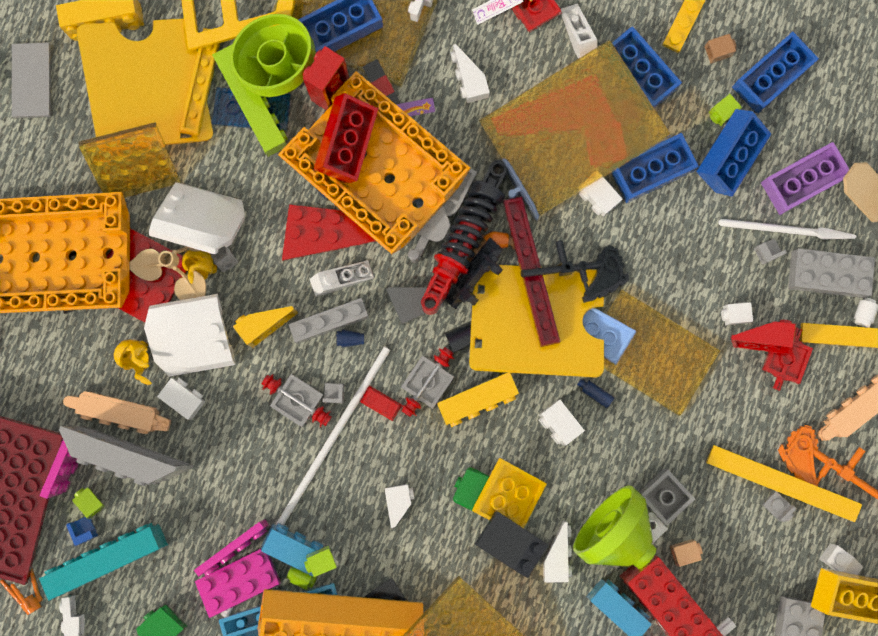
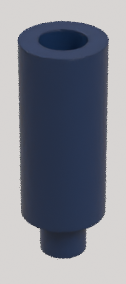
(596, 393)

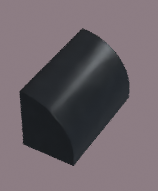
(460, 337)

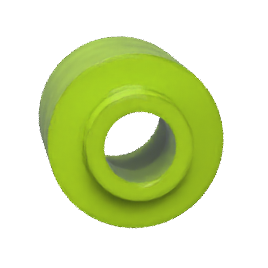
(301, 578)

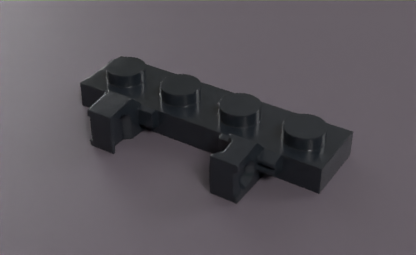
(483, 262)

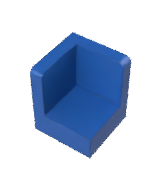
(81, 531)

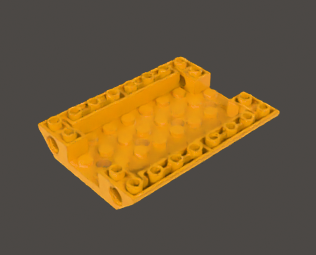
(396, 147)
(55, 229)
(334, 615)

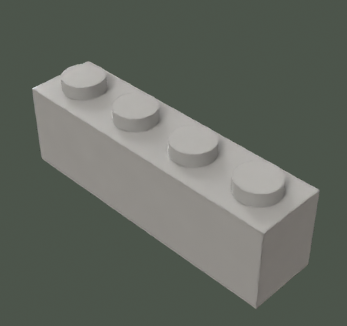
(328, 321)

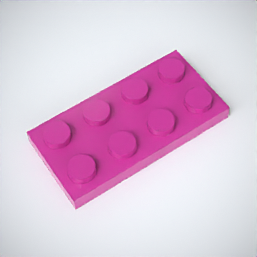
(228, 552)
(237, 582)

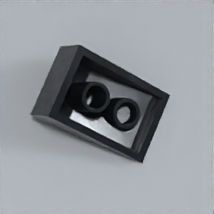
(511, 544)

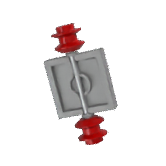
(427, 382)
(296, 400)

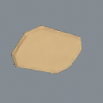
(862, 189)

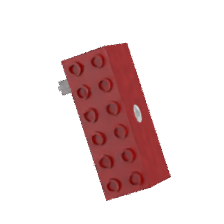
(670, 602)

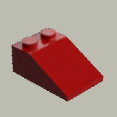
(772, 337)

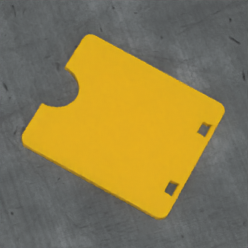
(139, 80)
(509, 332)

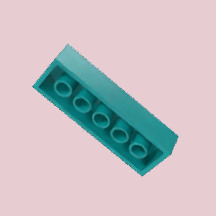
(101, 562)

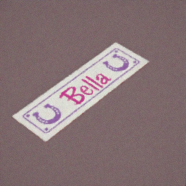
(493, 8)

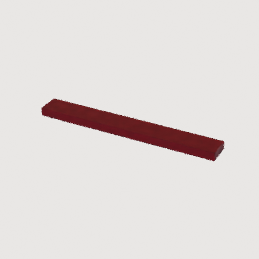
(528, 259)

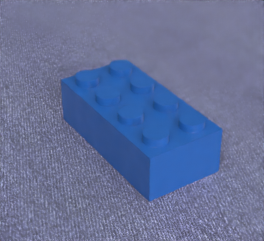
(342, 23)
(646, 67)
(775, 72)
(734, 152)
(655, 168)

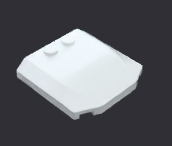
(198, 218)
(188, 335)

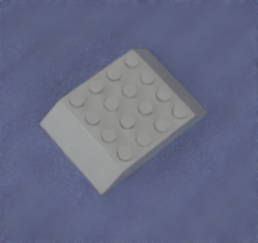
(120, 456)

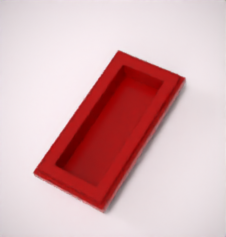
(381, 403)

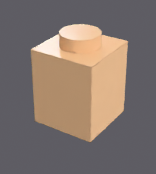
(686, 552)

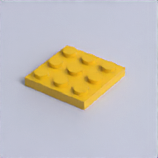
(509, 493)

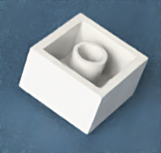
(560, 422)

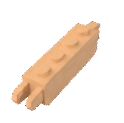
(118, 411)
(852, 414)

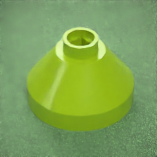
(272, 58)
(617, 532)

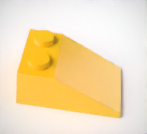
(260, 325)

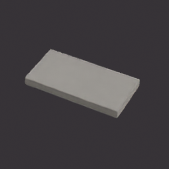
(31, 80)

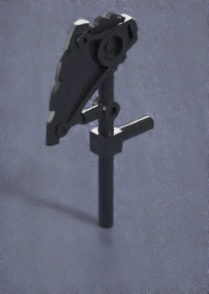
(606, 279)

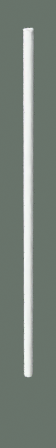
(329, 443)

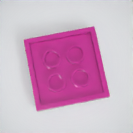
(58, 477)

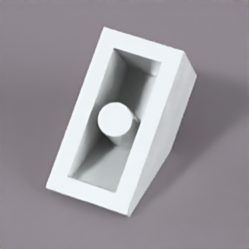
(398, 502)
(840, 560)

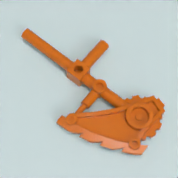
(800, 461)

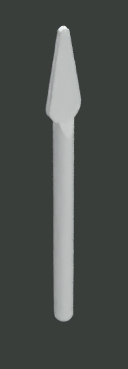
(822, 233)

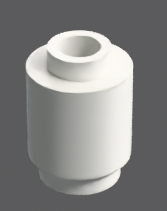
(866, 312)

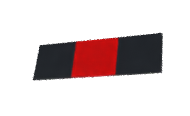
(379, 80)

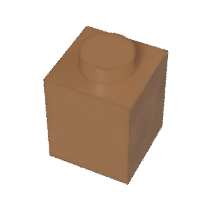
(720, 48)

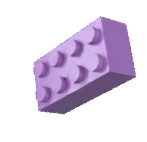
(805, 178)

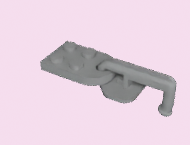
(439, 224)

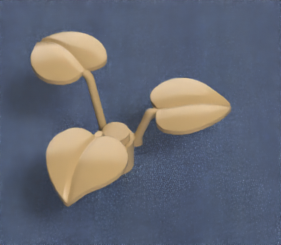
(148, 267)

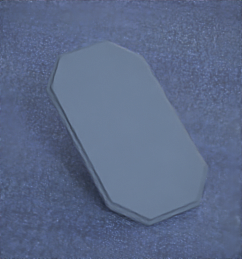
(520, 190)

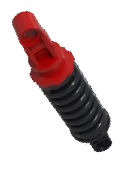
(467, 229)

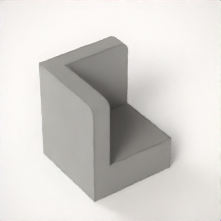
(768, 251)
(334, 393)

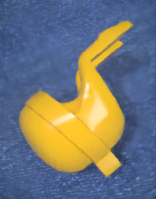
(200, 262)
(133, 355)

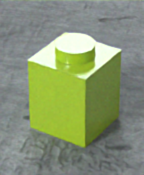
(724, 109)
(87, 502)
(320, 561)

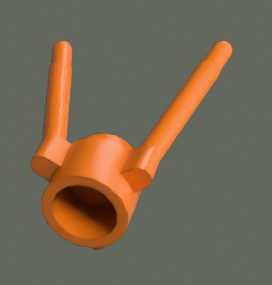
(29, 603)

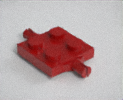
(786, 366)

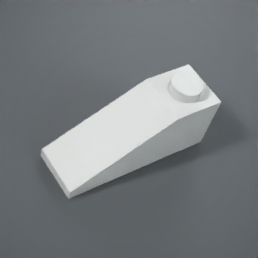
(579, 31)

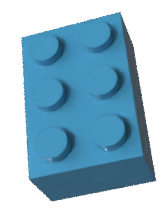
(288, 546)
(619, 608)

